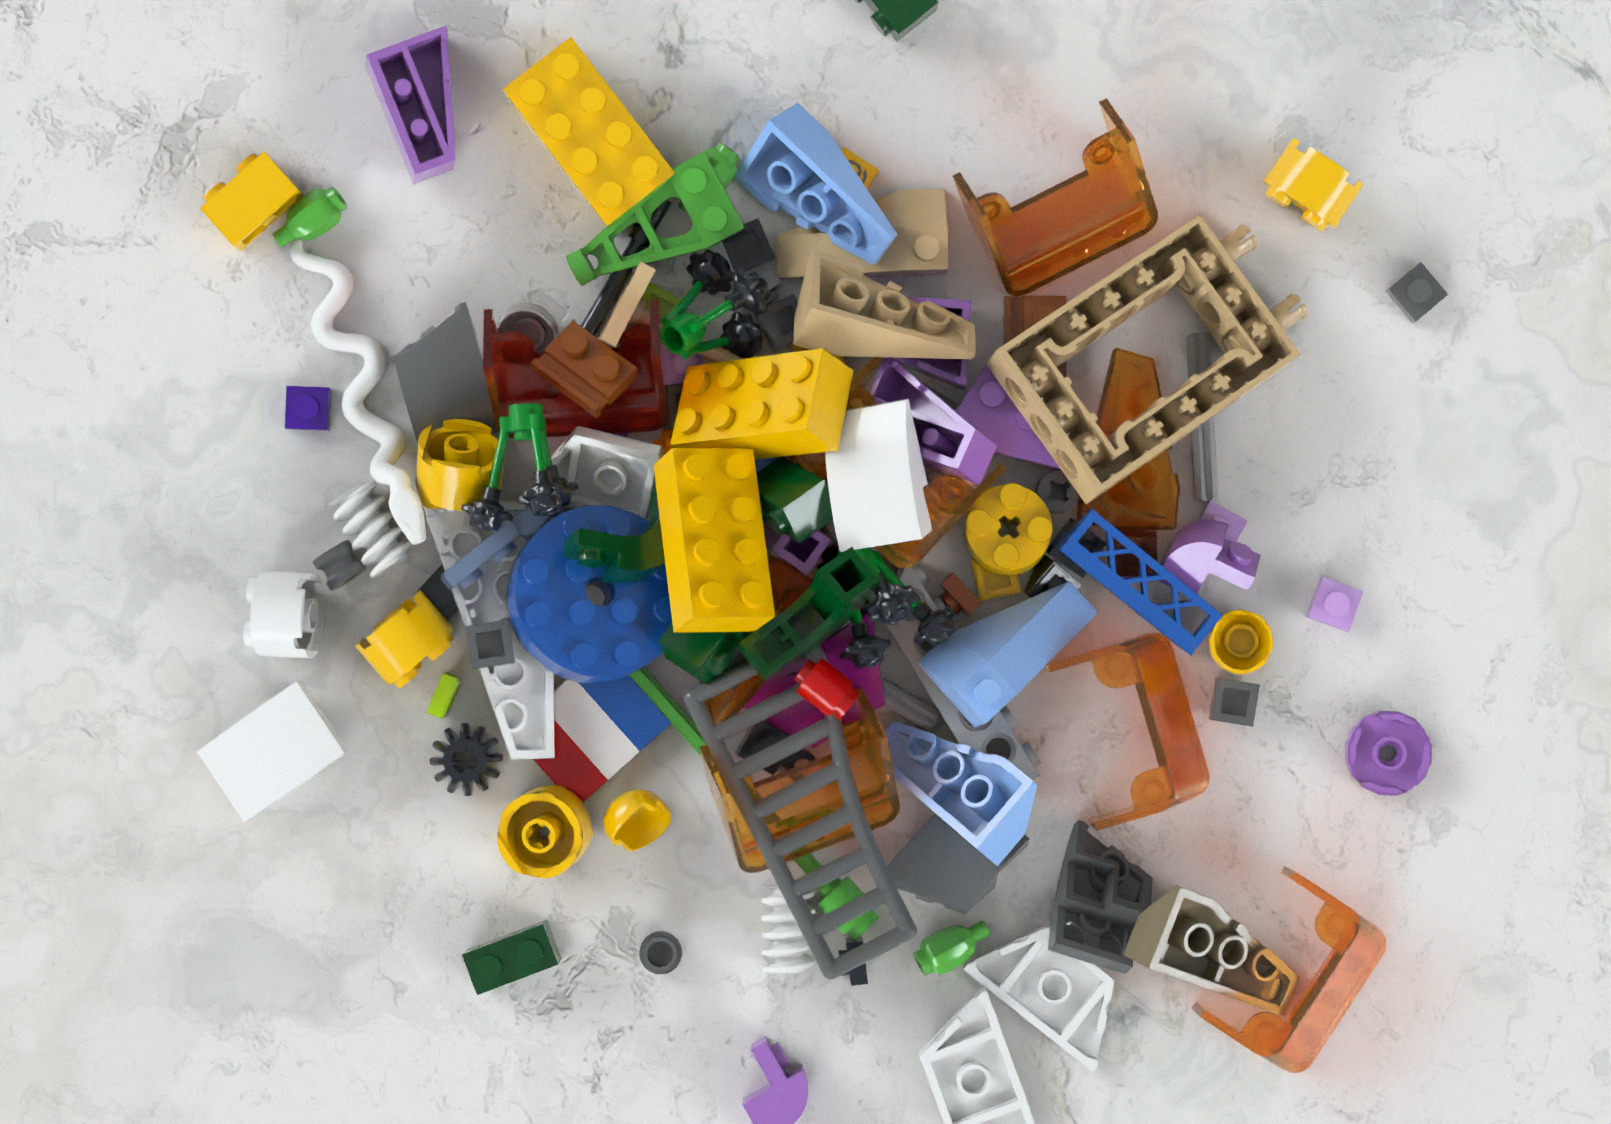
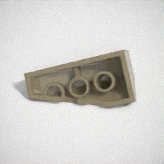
(1205, 946)

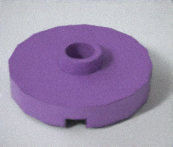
(1410, 758)

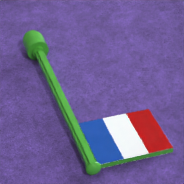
(611, 722)

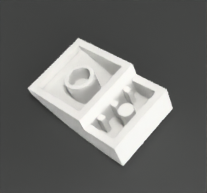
(878, 478)
(272, 751)

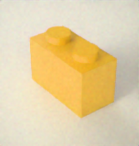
(250, 200)

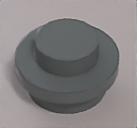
(660, 952)

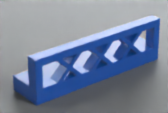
(1127, 593)

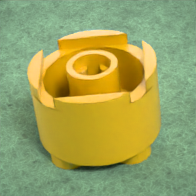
(1312, 185)
(454, 463)
(1010, 505)
(406, 639)
(541, 807)

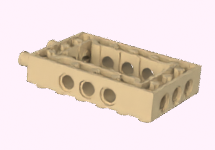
(1220, 297)

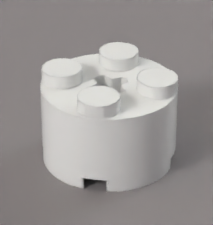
(284, 614)

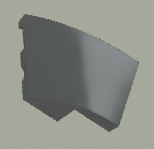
(445, 375)
(946, 867)
(1097, 902)

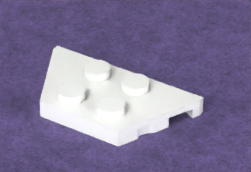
(607, 470)
(1051, 991)
(973, 1069)

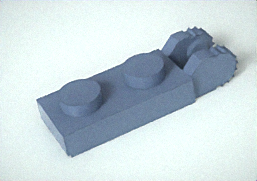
(496, 546)

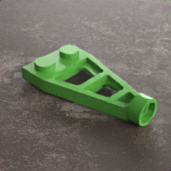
(704, 200)

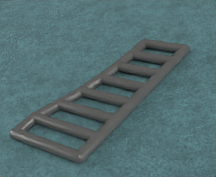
(774, 851)

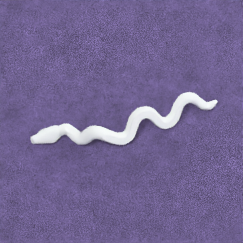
(403, 500)

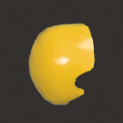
(1241, 642)
(636, 819)

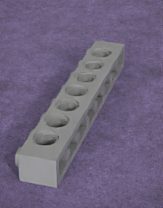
(977, 737)

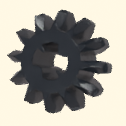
(462, 745)

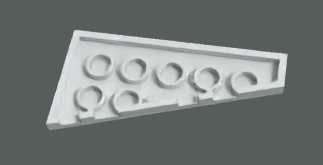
(518, 691)

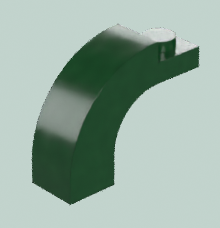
(623, 557)
(815, 616)

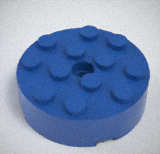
(560, 622)

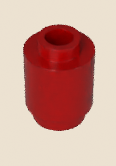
(826, 688)

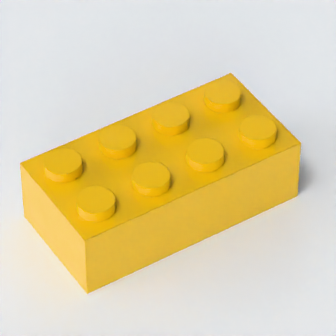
(588, 131)
(765, 404)
(713, 540)

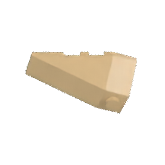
(917, 249)
(863, 318)

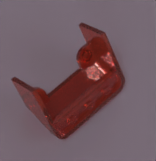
(513, 381)

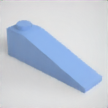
(808, 176)
(999, 655)
(969, 789)

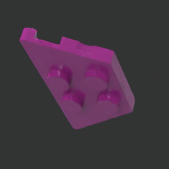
(805, 714)

